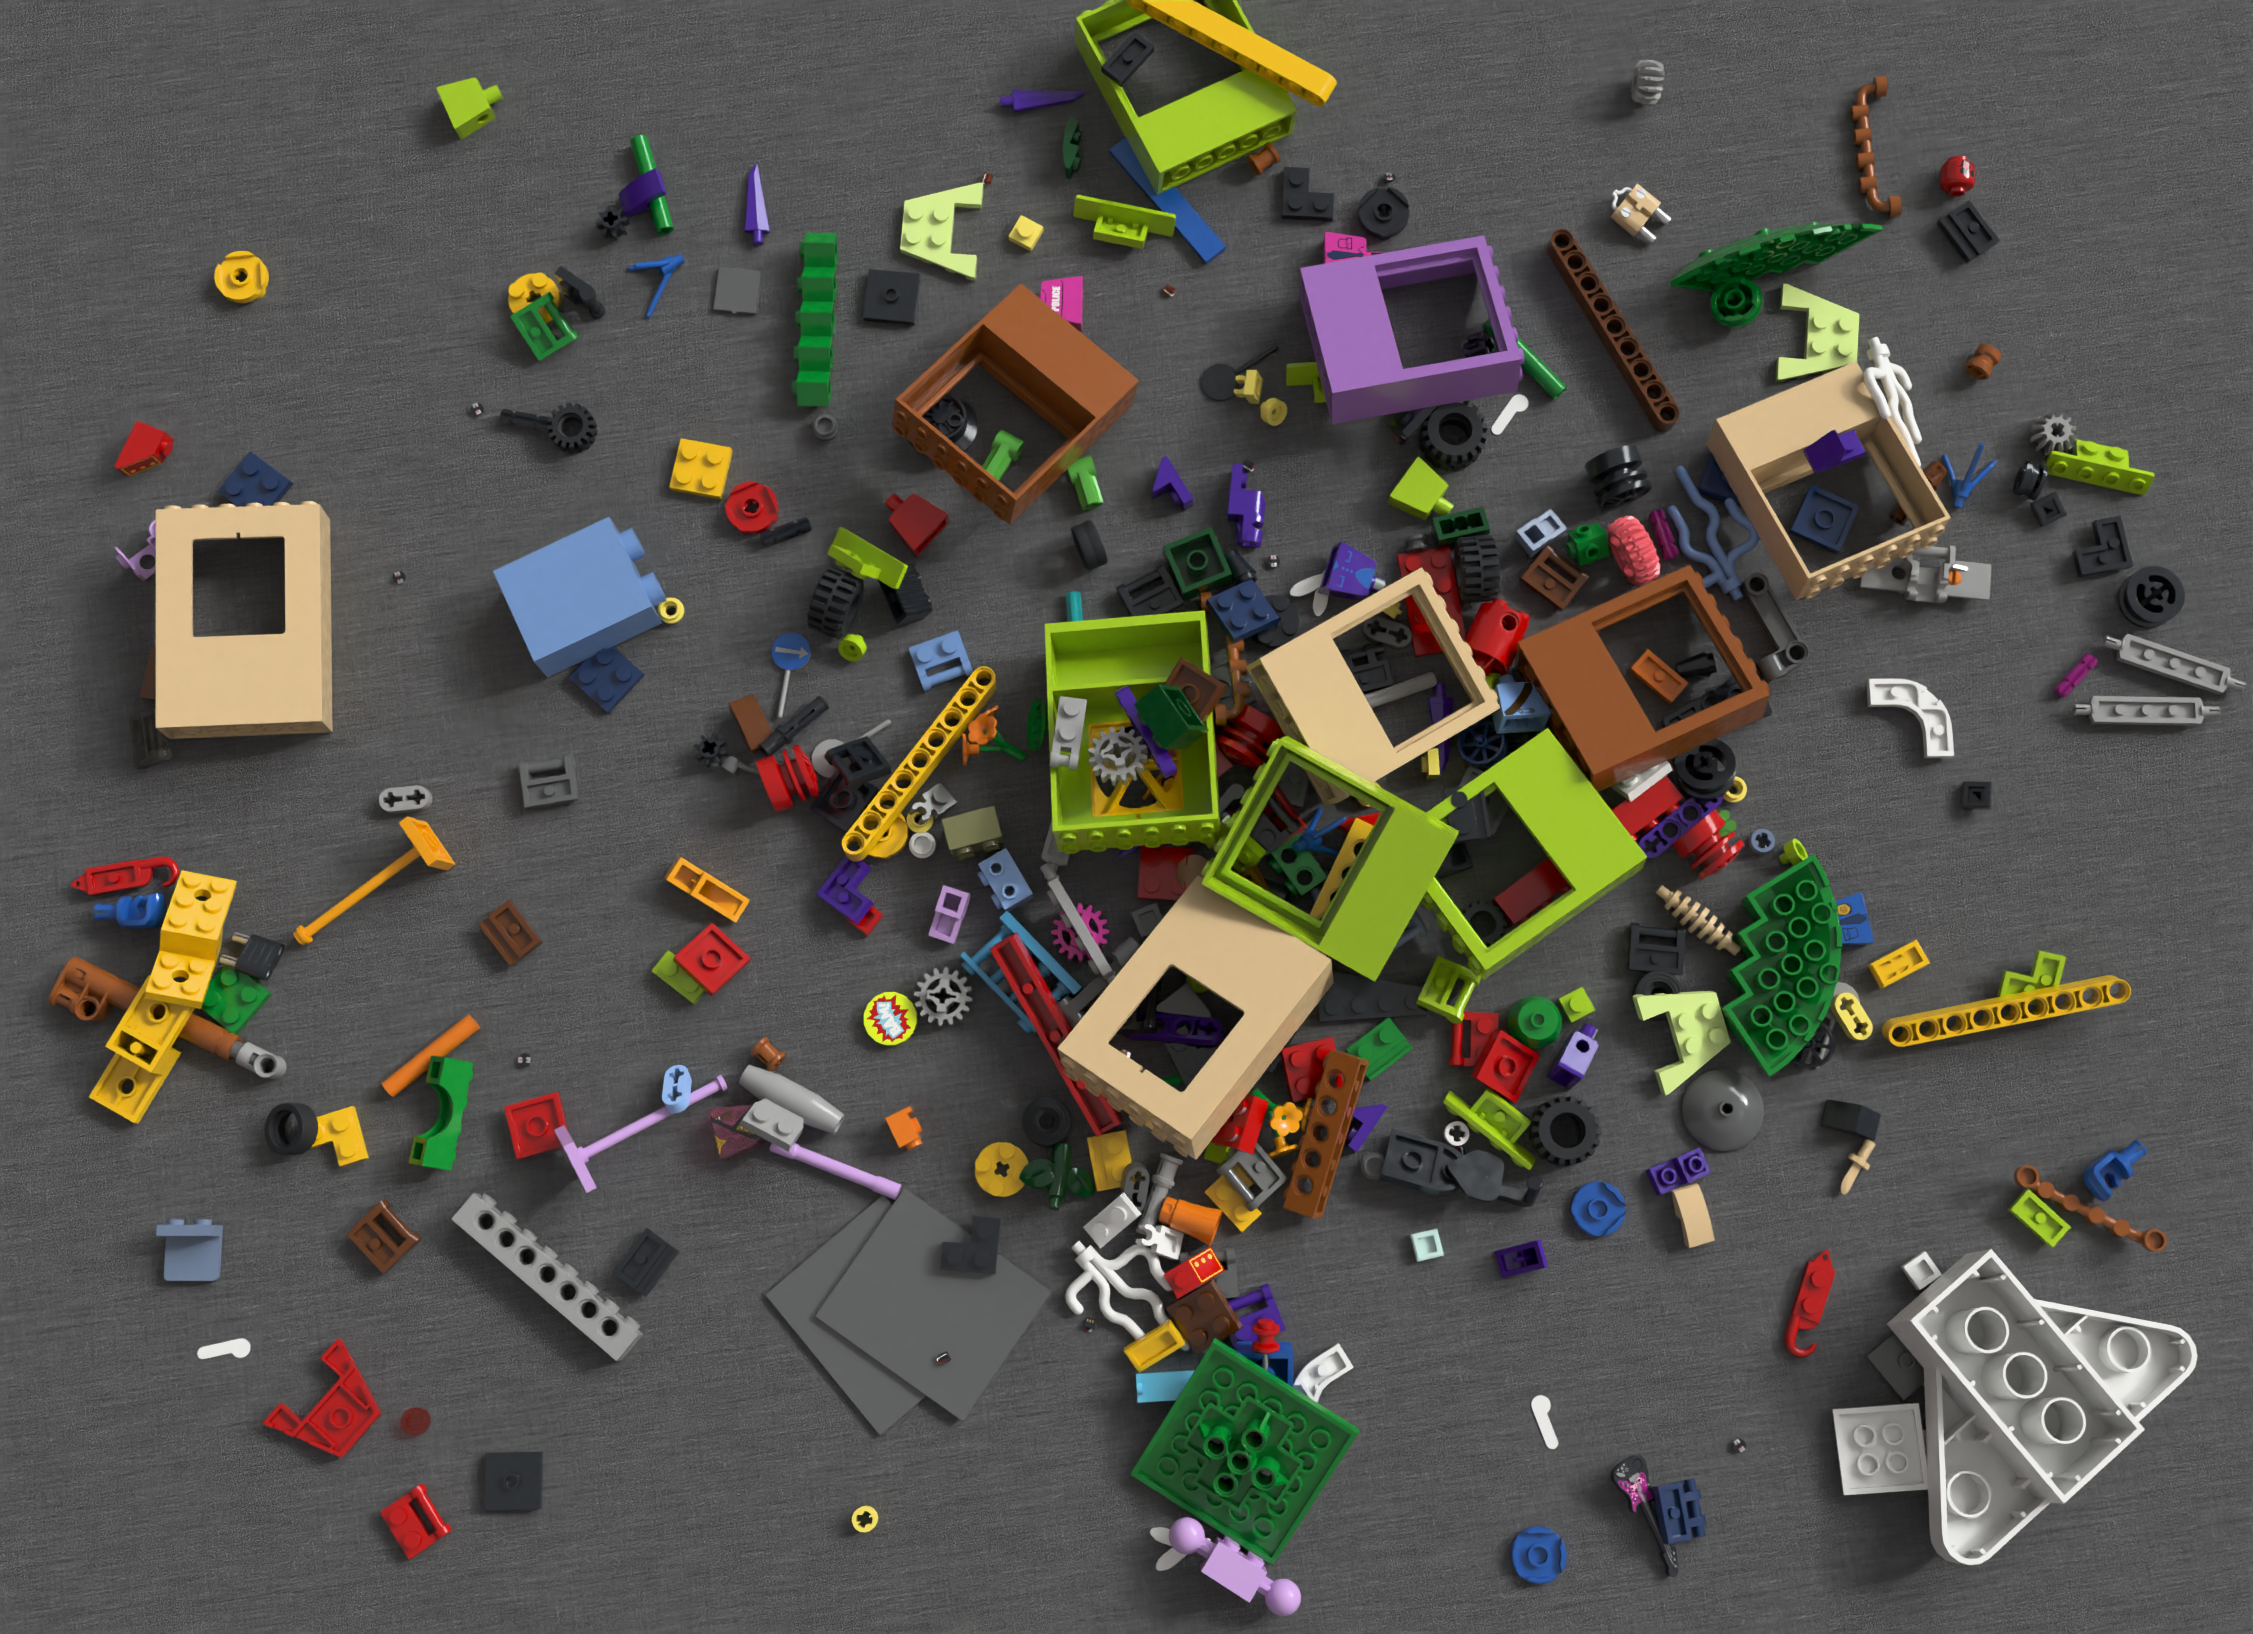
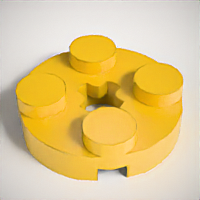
(532, 284)
(254, 285)
(893, 842)
(986, 1165)

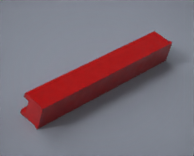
(1049, 1024)

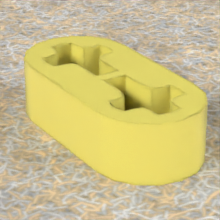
(1856, 1014)

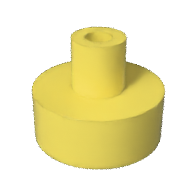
(1273, 411)

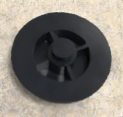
(954, 420)

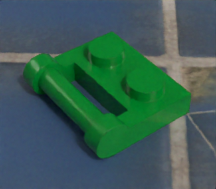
(537, 332)

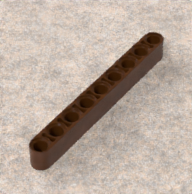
(1613, 342)

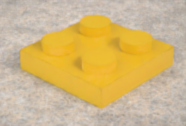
(701, 468)

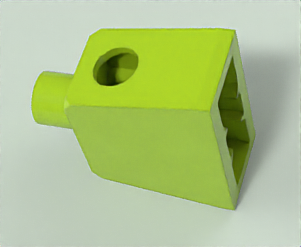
(469, 104)
(1421, 492)

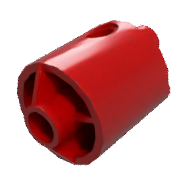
(1495, 636)

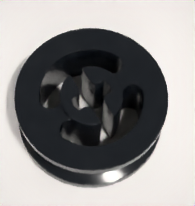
(2162, 607)
(1710, 781)

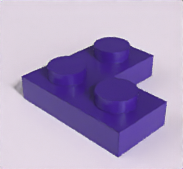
(841, 890)

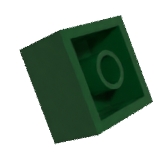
(1197, 563)
(1170, 717)

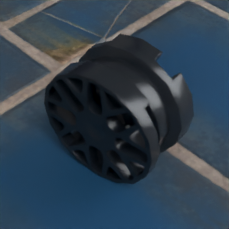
(2030, 480)

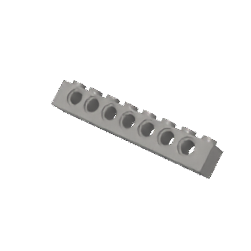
(470, 1219)

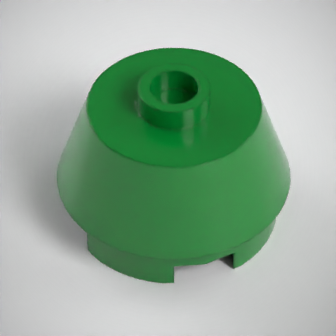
(1736, 302)
(1534, 1021)

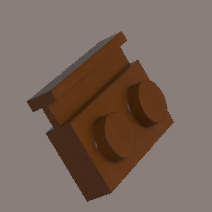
(510, 933)

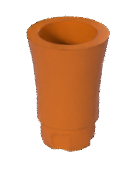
(1191, 1219)

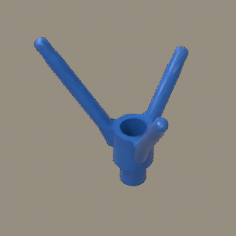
(665, 268)
(1962, 488)
(1312, 839)

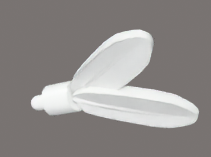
(1309, 585)
(1169, 1558)

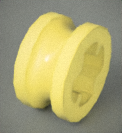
(869, 1526)

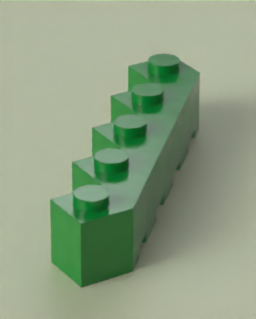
(816, 319)

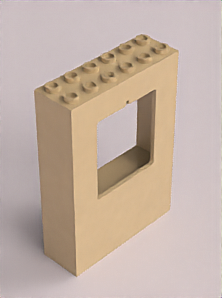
(244, 680)
(1234, 956)

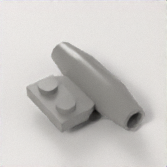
(785, 1108)

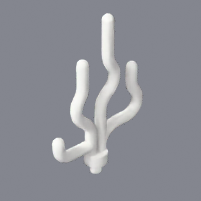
(1894, 391)
(1100, 1269)

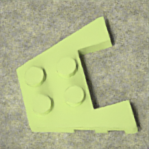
(929, 228)
(1829, 335)
(1695, 1028)

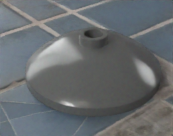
(1704, 1114)

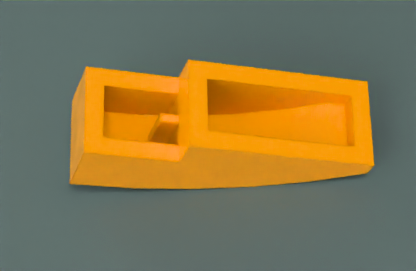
(706, 889)

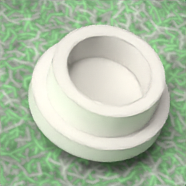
(922, 845)

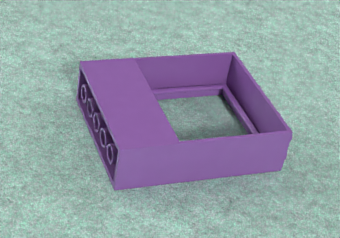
(1357, 344)

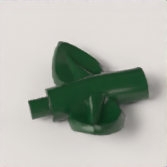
(1058, 1176)

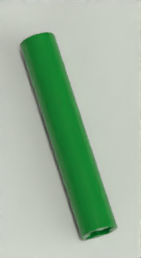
(645, 163)
(1536, 368)

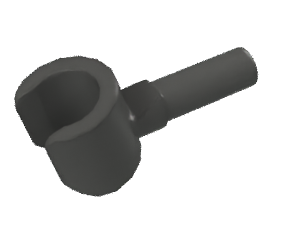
(732, 763)

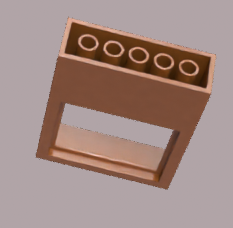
(1043, 365)
(1595, 708)

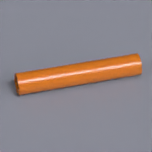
(420, 1063)

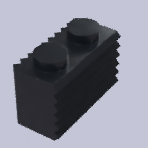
(909, 601)

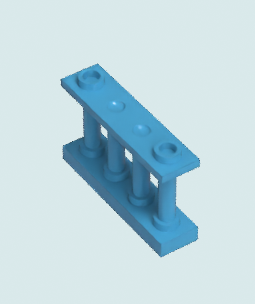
(1047, 966)

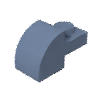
(1539, 532)

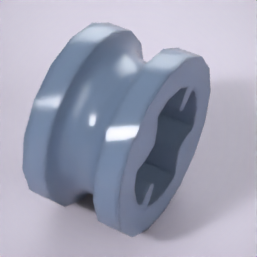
(1769, 838)

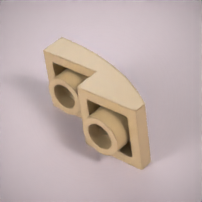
(1694, 1216)

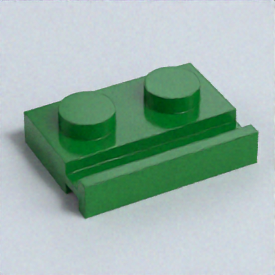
(1381, 1047)

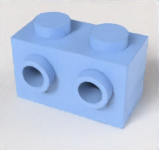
(1005, 880)

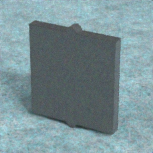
(737, 290)

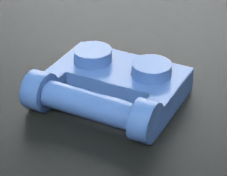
(939, 653)

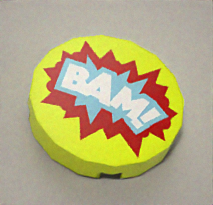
(890, 1018)

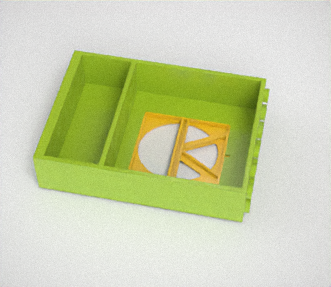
(1092, 663)

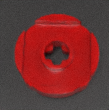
(746, 521)

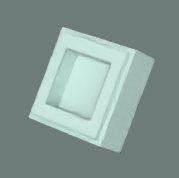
(1426, 1245)

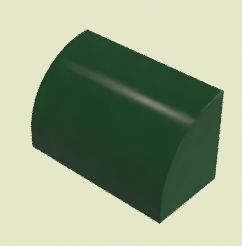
(1452, 526)

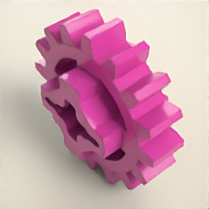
(1086, 916)

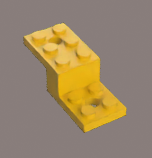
(190, 939)
(141, 1054)

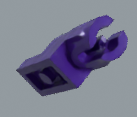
(1245, 509)

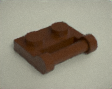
(1549, 583)
(377, 1243)

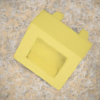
(1252, 386)

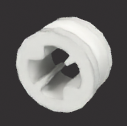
(1462, 1128)

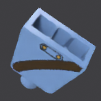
(1520, 707)

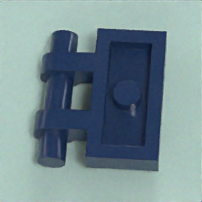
(1673, 1512)

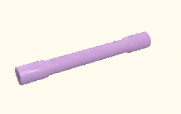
(876, 1183)

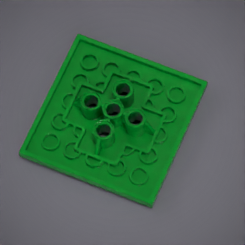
(1226, 1402)

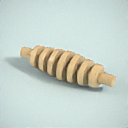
(1698, 920)

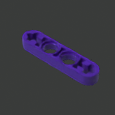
(1159, 755)
(1681, 825)
(1172, 1022)

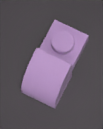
(949, 914)

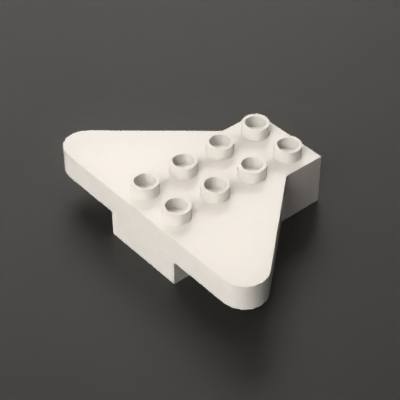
(2024, 1398)

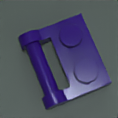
(1247, 1321)

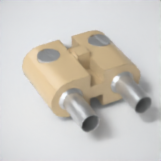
(1636, 210)

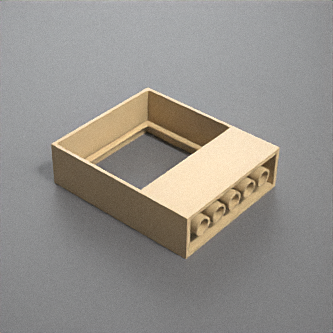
(1764, 450)
(1327, 711)

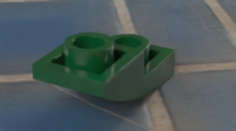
(1071, 152)

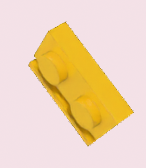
(1109, 1158)

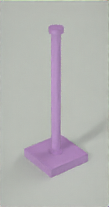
(580, 1155)

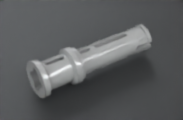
(1161, 1183)

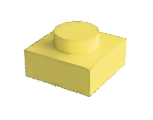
(1026, 233)
(1430, 764)

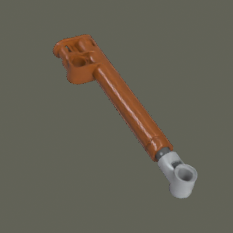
(92, 985)

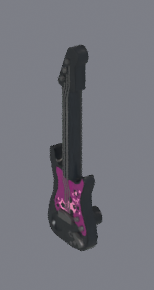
(1633, 1481)

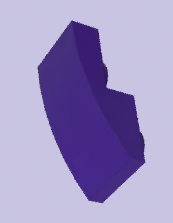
(641, 191)
(1678, 1171)

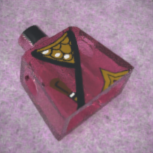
(729, 1134)

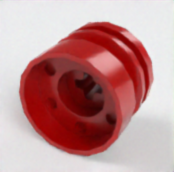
(1246, 742)
(788, 778)
(1708, 845)

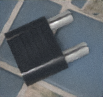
(257, 957)

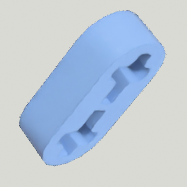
(671, 1089)

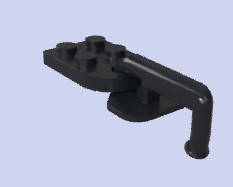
(1479, 1174)

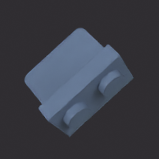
(191, 1250)

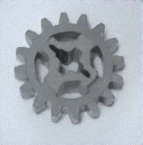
(1132, 752)
(944, 985)

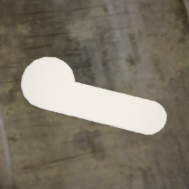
(1517, 403)
(238, 1347)
(1540, 1407)

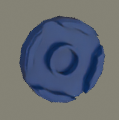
(1598, 1208)
(1538, 1555)

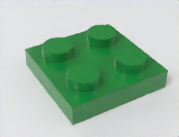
(234, 998)

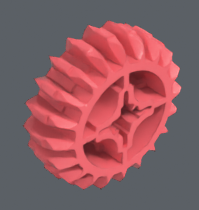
(1633, 550)

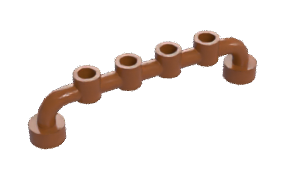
(1865, 159)
(1237, 669)
(2028, 1177)

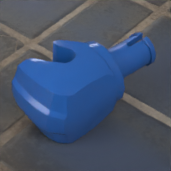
(131, 912)
(2114, 1167)

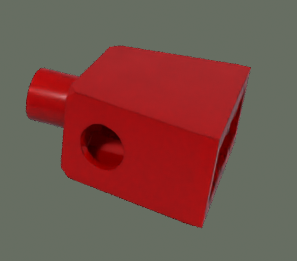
(915, 521)

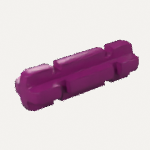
(1663, 534)
(2075, 675)

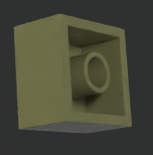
(973, 833)

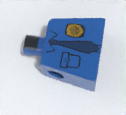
(1854, 921)

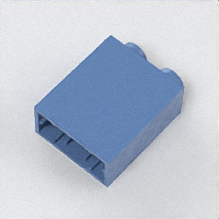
(580, 595)

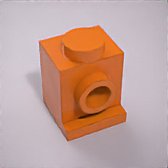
(905, 1129)

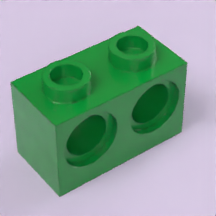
(1303, 864)

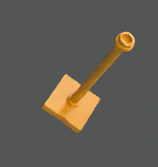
(425, 845)

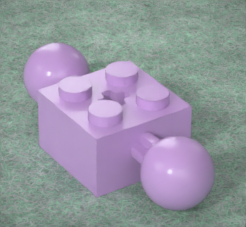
(1233, 1568)

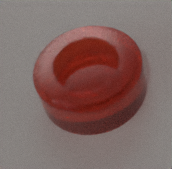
(415, 1421)

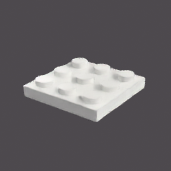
(1880, 1448)

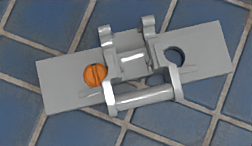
(1933, 584)

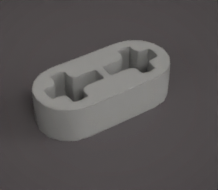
(406, 805)

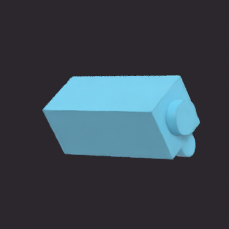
(1161, 1385)

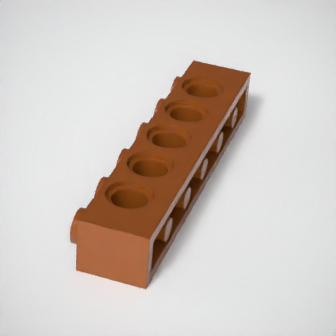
(1337, 1124)

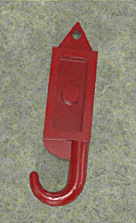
(124, 876)
(1810, 1301)

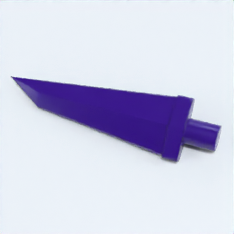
(1035, 99)
(756, 216)
(1441, 707)

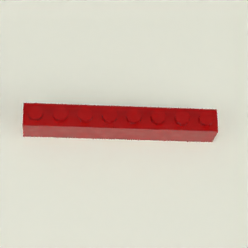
(1545, 880)

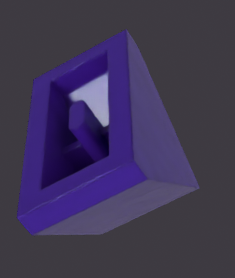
(1521, 1258)

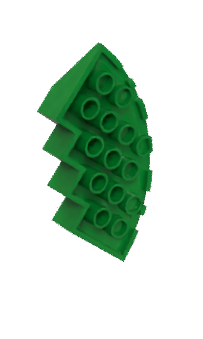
(1771, 252)
(1788, 966)

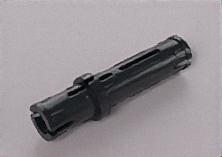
(770, 745)

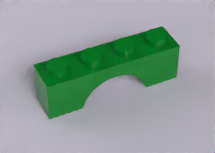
(451, 1082)

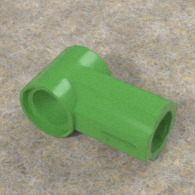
(1003, 451)
(1083, 477)

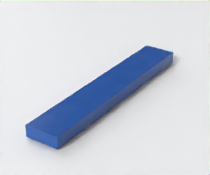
(1188, 222)

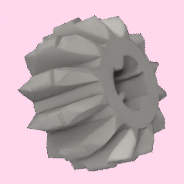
(1647, 82)
(2055, 424)

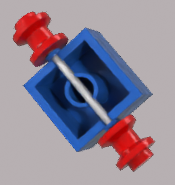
(1267, 1353)

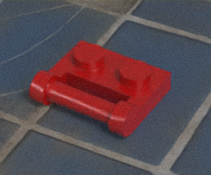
(1481, 1029)
(409, 1527)

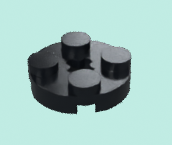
(1378, 226)
(1285, 628)

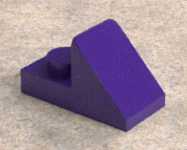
(1833, 450)
(1167, 480)
(1368, 1118)

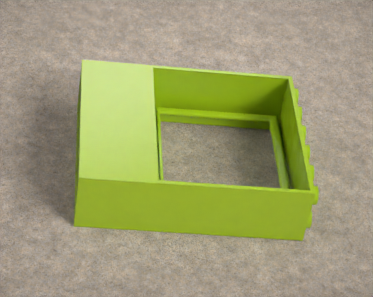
(1197, 129)
(1570, 827)
(1380, 885)

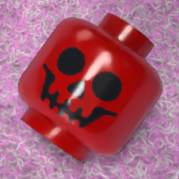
(1957, 176)

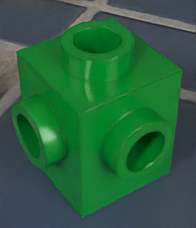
(1587, 544)

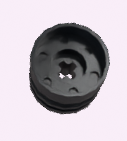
(1617, 474)

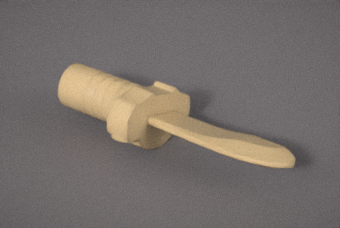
(1859, 1162)

